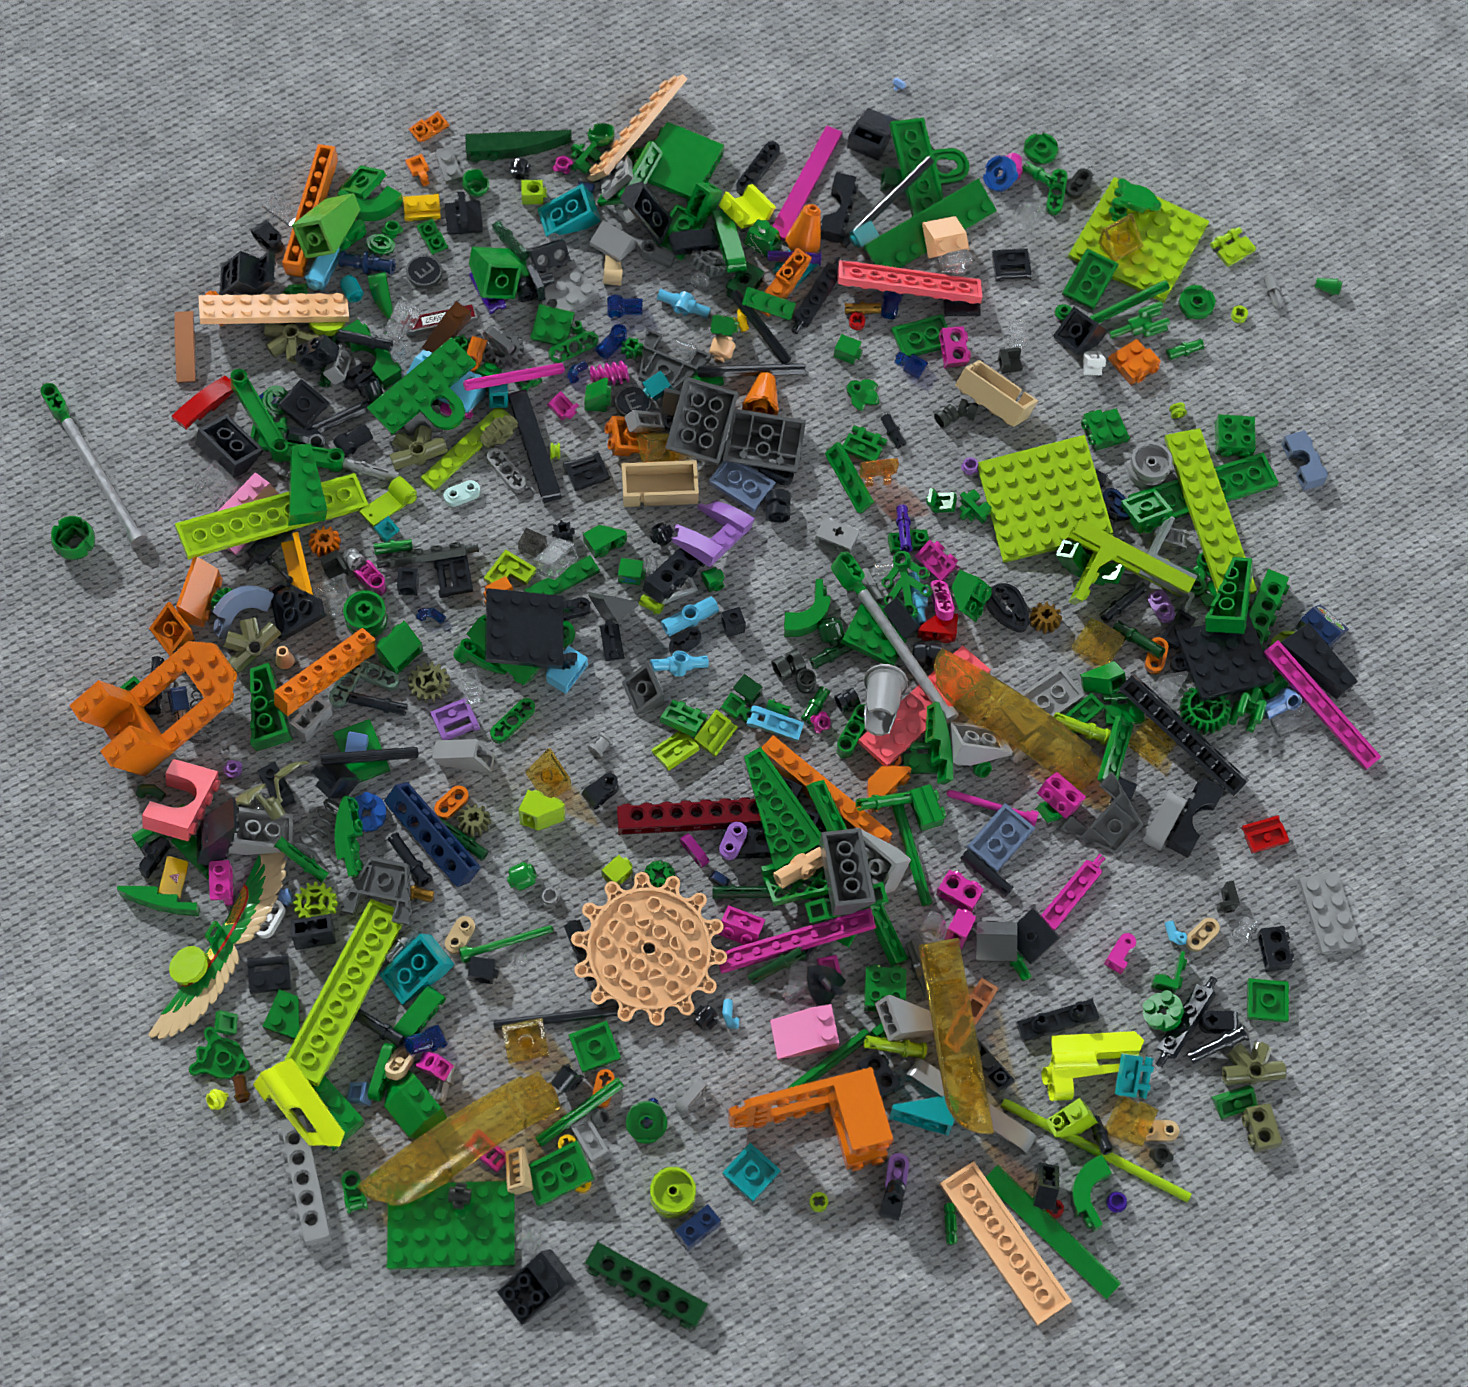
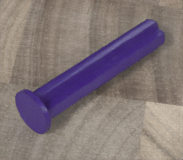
(782, 256)

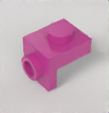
(562, 406)

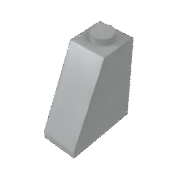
(463, 754)
(903, 1019)

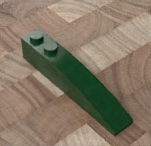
(513, 144)

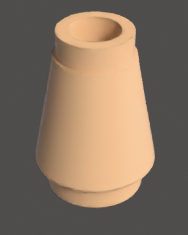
(284, 658)

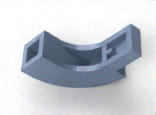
(236, 601)

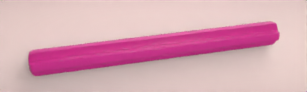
(514, 376)

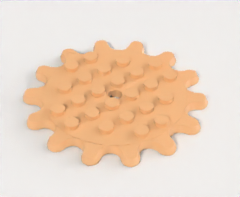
(655, 918)

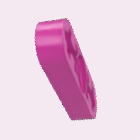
(943, 609)

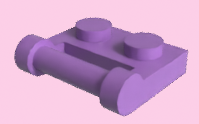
(451, 715)

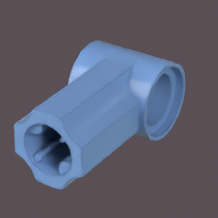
(1280, 702)

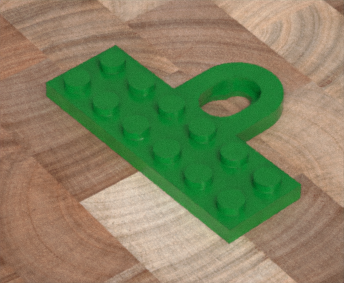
(912, 147)
(424, 385)

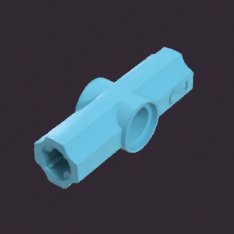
(699, 610)

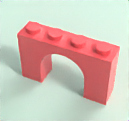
(184, 820)

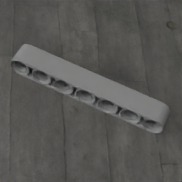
(1004, 1127)

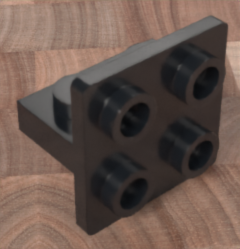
(463, 216)

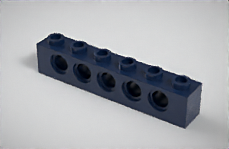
(432, 834)

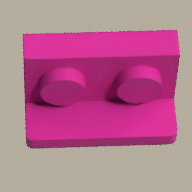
(937, 560)
(221, 881)
(741, 926)

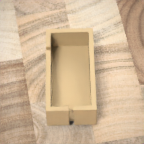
(996, 393)
(660, 483)

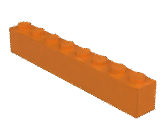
(315, 191)
(799, 771)

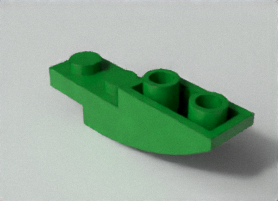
(347, 829)

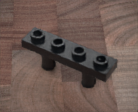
(1057, 1020)

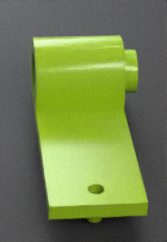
(398, 496)

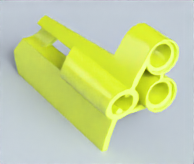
(1077, 1057)
(292, 1090)

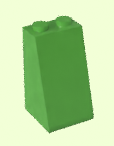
(326, 225)

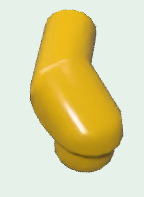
(743, 321)

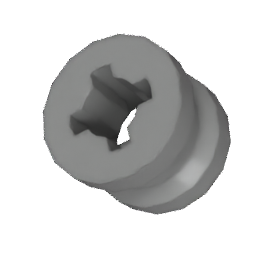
(353, 559)

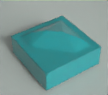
(386, 529)

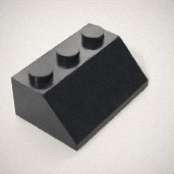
(647, 210)
(228, 445)

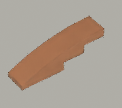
(185, 347)
(981, 998)

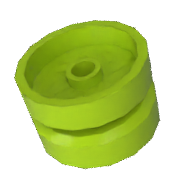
(671, 1205)

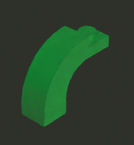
(379, 207)
(1075, 560)
(806, 622)
(1090, 1174)

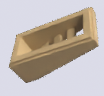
(515, 1184)

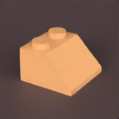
(944, 236)

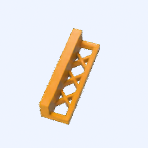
(296, 563)

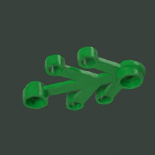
(906, 581)

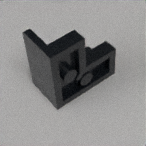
(335, 780)

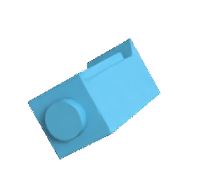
(322, 271)

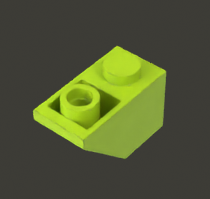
(1072, 1119)

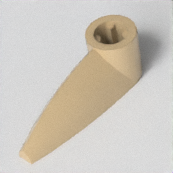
(612, 271)

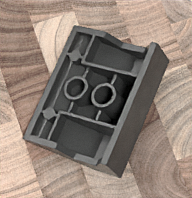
(765, 440)

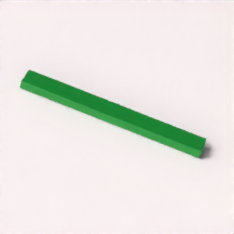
(1053, 1232)

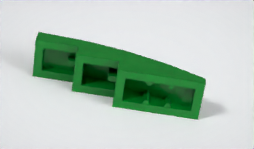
(939, 738)
(149, 897)

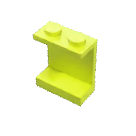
(747, 208)

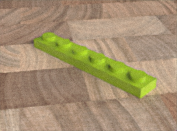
(460, 452)

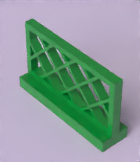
(647, 159)
(791, 895)

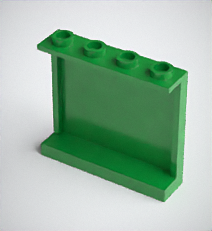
(685, 160)

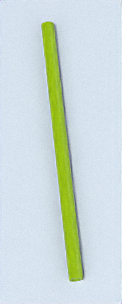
(1095, 1150)

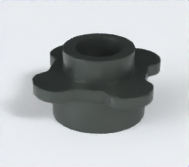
(1167, 1156)

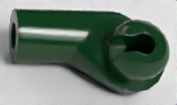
(152, 789)

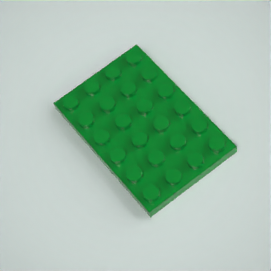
(438, 1236)

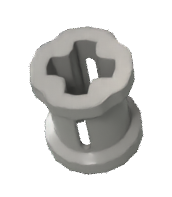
(600, 745)

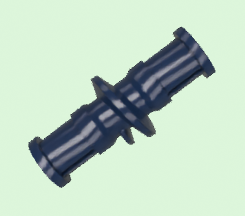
(367, 263)

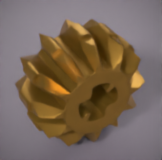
(1053, 617)

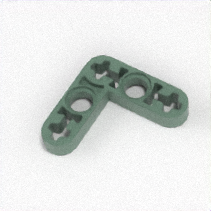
(362, 673)

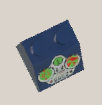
(1324, 623)

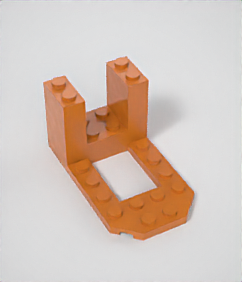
(134, 737)
(853, 1106)

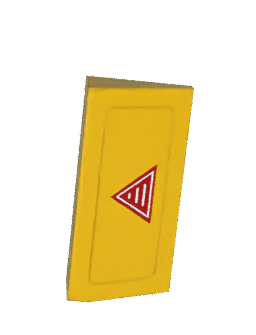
(173, 876)

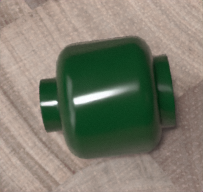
(831, 631)

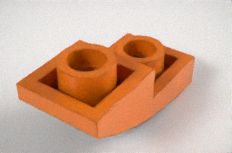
(426, 129)

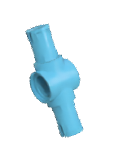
(683, 303)
(919, 601)
(679, 663)

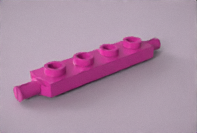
(1073, 892)

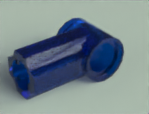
(891, 304)
(619, 306)
(612, 342)
(430, 1039)

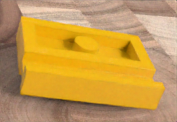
(421, 207)

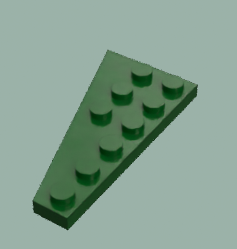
(783, 818)

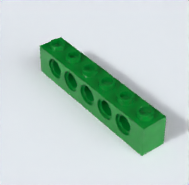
(1272, 582)

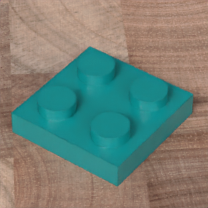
(751, 1172)

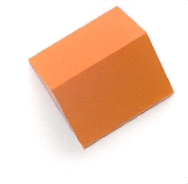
(171, 629)

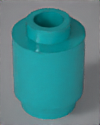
(351, 289)

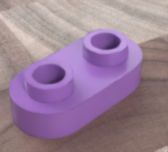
(1161, 604)
(734, 840)
(897, 1173)

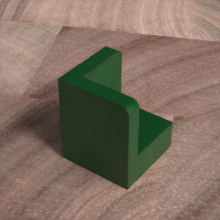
(890, 177)
(748, 689)

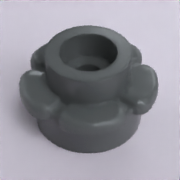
(600, 1117)

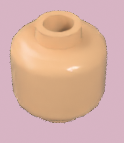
(722, 348)

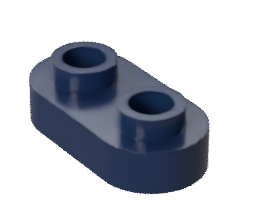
(1116, 504)

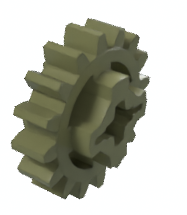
(499, 431)
(431, 689)

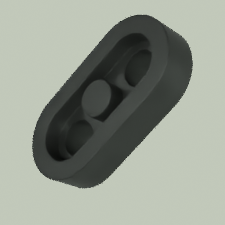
(1078, 184)

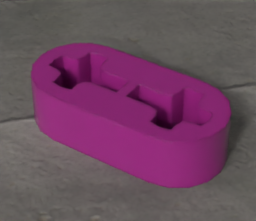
(694, 850)

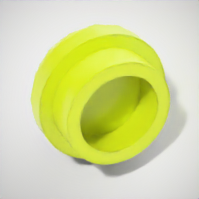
(216, 1099)

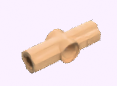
(800, 867)

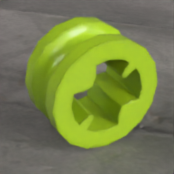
(1238, 319)
(1178, 410)
(555, 451)
(819, 1208)

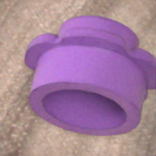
(970, 462)
(233, 773)

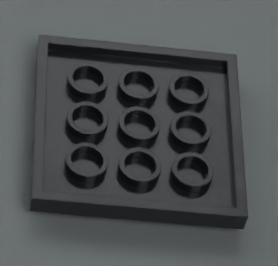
(1224, 661)

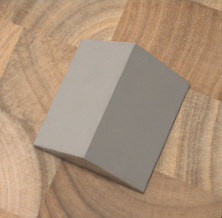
(613, 241)

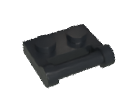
(1011, 259)
(587, 475)
(459, 573)
(269, 980)

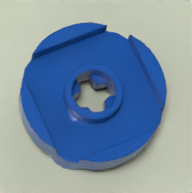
(1008, 176)
(377, 808)

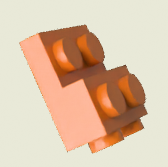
(1135, 362)
(620, 439)

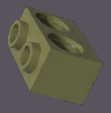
(1267, 1127)

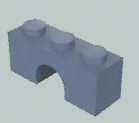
(1301, 446)

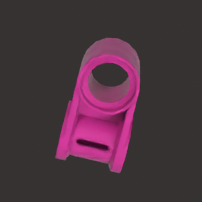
(369, 576)

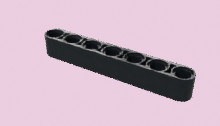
(535, 446)

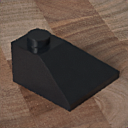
(1079, 332)

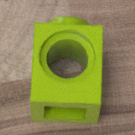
(531, 186)
(617, 870)

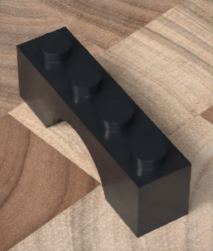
(842, 190)
(1206, 798)

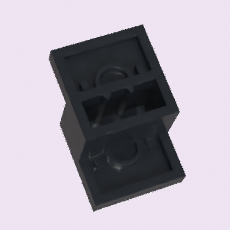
(247, 274)

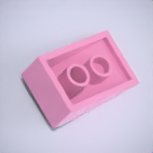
(805, 1032)

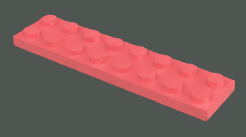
(909, 281)
(910, 719)

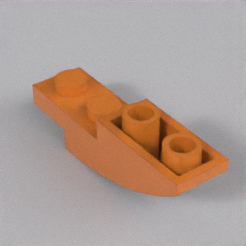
(788, 275)

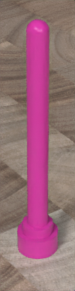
(1029, 816)

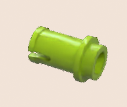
(651, 604)

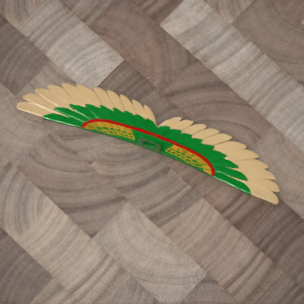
(239, 927)

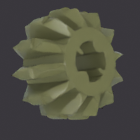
(474, 826)

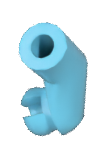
(1175, 936)
(727, 1013)

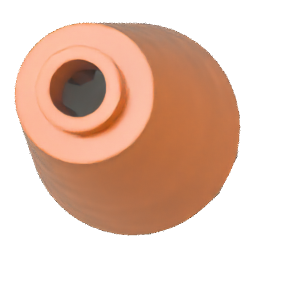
(806, 230)
(762, 395)

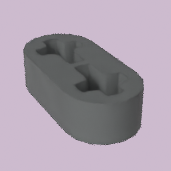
(498, 340)

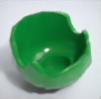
(602, 134)
(475, 178)

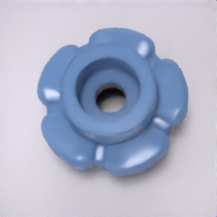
(286, 897)

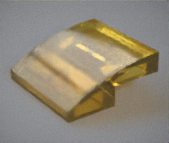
(1098, 642)
(1151, 742)
(1131, 1121)

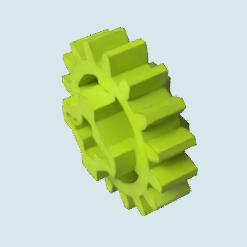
(321, 897)

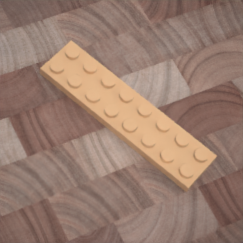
(636, 129)
(273, 308)
(1005, 1243)

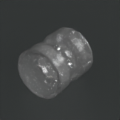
(1245, 930)

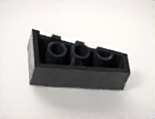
(1319, 661)

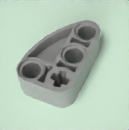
(1164, 820)

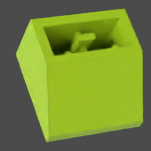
(540, 811)

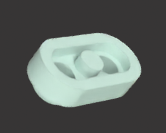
(462, 493)

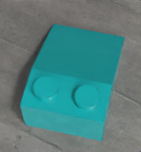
(569, 212)
(416, 968)
(925, 1113)

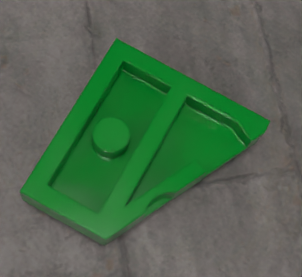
(284, 1015)

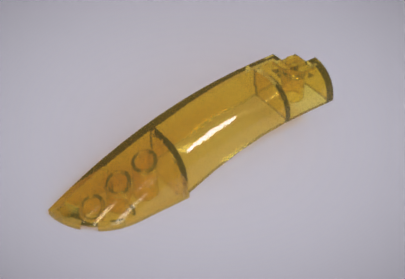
(1015, 719)
(956, 1035)
(461, 1140)

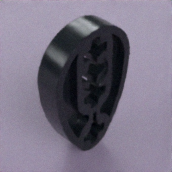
(1015, 600)

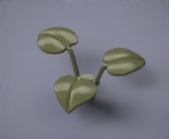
(271, 805)

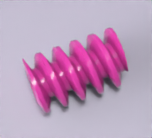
(614, 373)

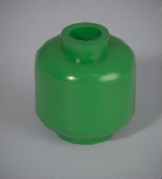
(522, 876)

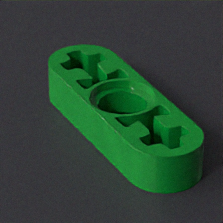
(1059, 198)
(559, 347)
(512, 713)
(380, 1080)

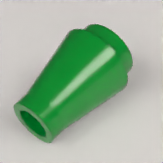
(1329, 285)

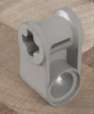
(1174, 540)

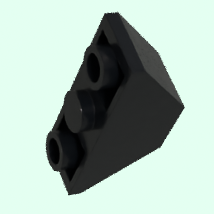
(995, 1074)

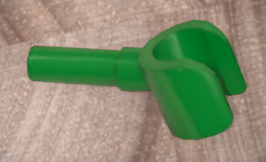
(579, 329)

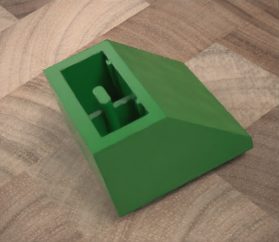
(970, 594)
(399, 648)

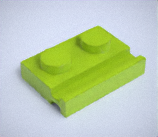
(715, 733)
(675, 750)

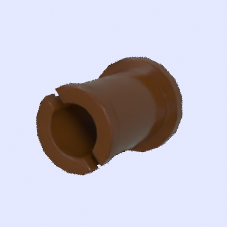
(240, 1087)

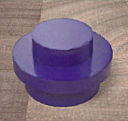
(1116, 1202)

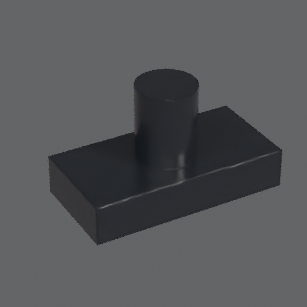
(538, 282)

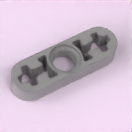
(507, 478)

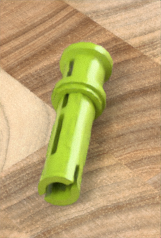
(1089, 730)
(904, 1048)

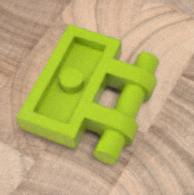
(1237, 250)

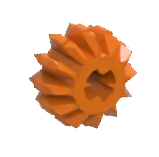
(331, 543)

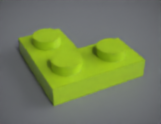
(510, 565)

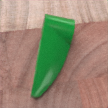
(380, 292)
(473, 653)

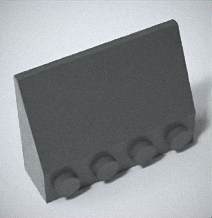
(701, 421)

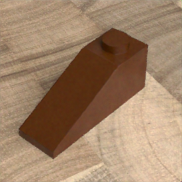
(448, 327)

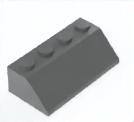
(846, 871)

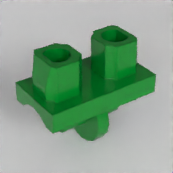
(581, 163)
(969, 501)

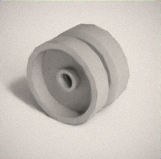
(1149, 465)

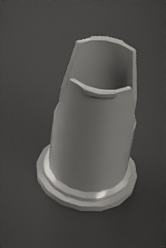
(883, 697)

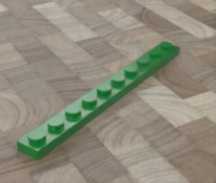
(833, 822)

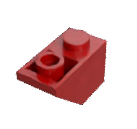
(939, 629)

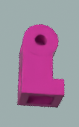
(1123, 947)
(434, 1065)

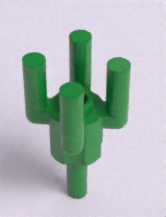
(1143, 323)
(1251, 703)

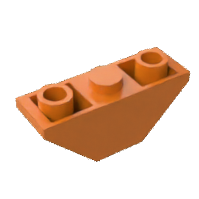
(887, 780)

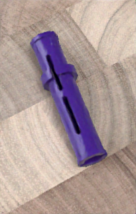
(902, 514)

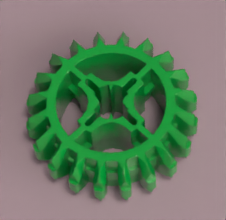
(1206, 722)

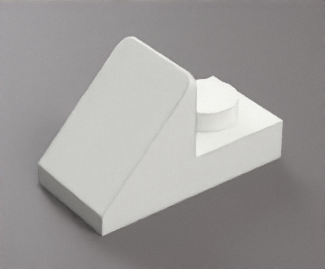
(1093, 362)

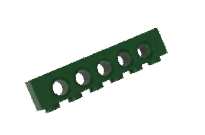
(601, 1254)

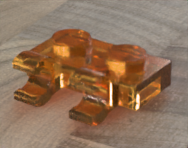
(876, 468)

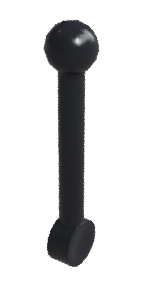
(270, 561)

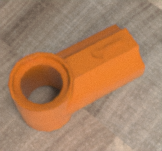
(476, 350)

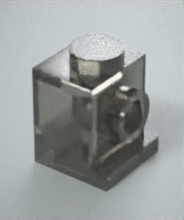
(532, 538)

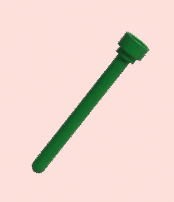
(466, 952)

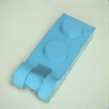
(775, 723)

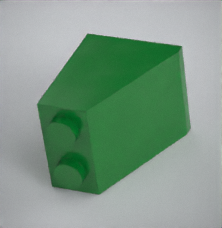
(495, 272)

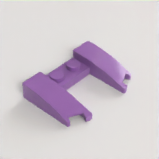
(707, 550)

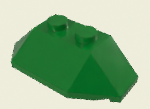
(412, 1106)

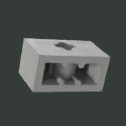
(828, 537)
(311, 718)

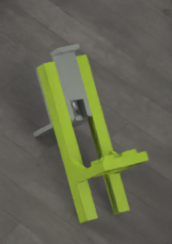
(1146, 565)

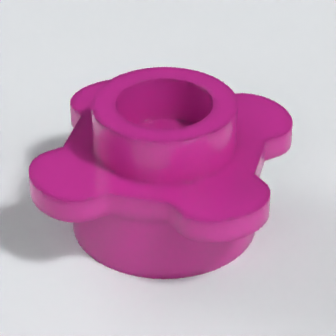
(563, 160)
(826, 722)

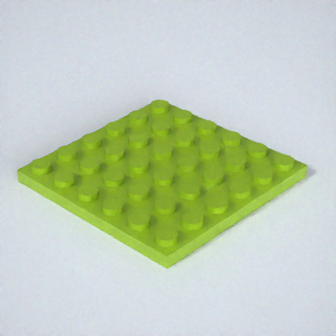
(1166, 237)
(1041, 496)

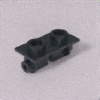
(611, 641)

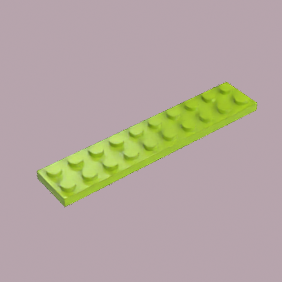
(1205, 502)
(262, 518)
(344, 991)

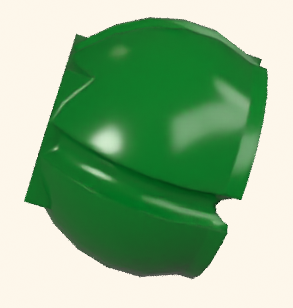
(66, 530)

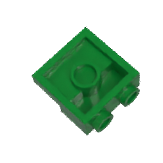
(1104, 428)
(1147, 510)

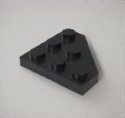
(294, 609)

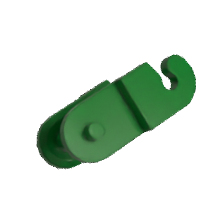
(530, 383)

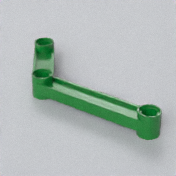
(270, 434)

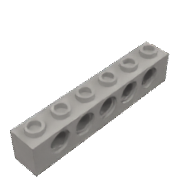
(320, 1231)

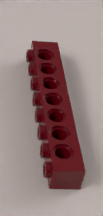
(687, 822)

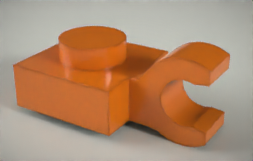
(418, 166)

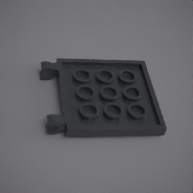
(526, 629)

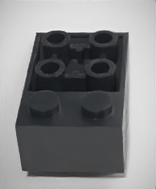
(871, 134)
(217, 833)
(536, 1286)

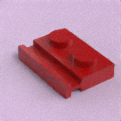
(1265, 834)

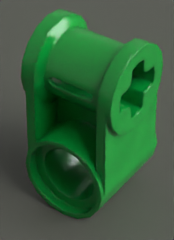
(353, 1197)

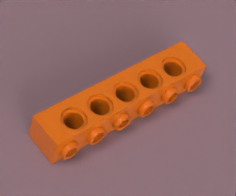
(324, 672)

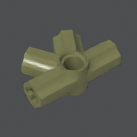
(283, 342)
(419, 444)
(250, 634)
(1255, 1061)

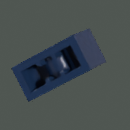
(697, 1227)

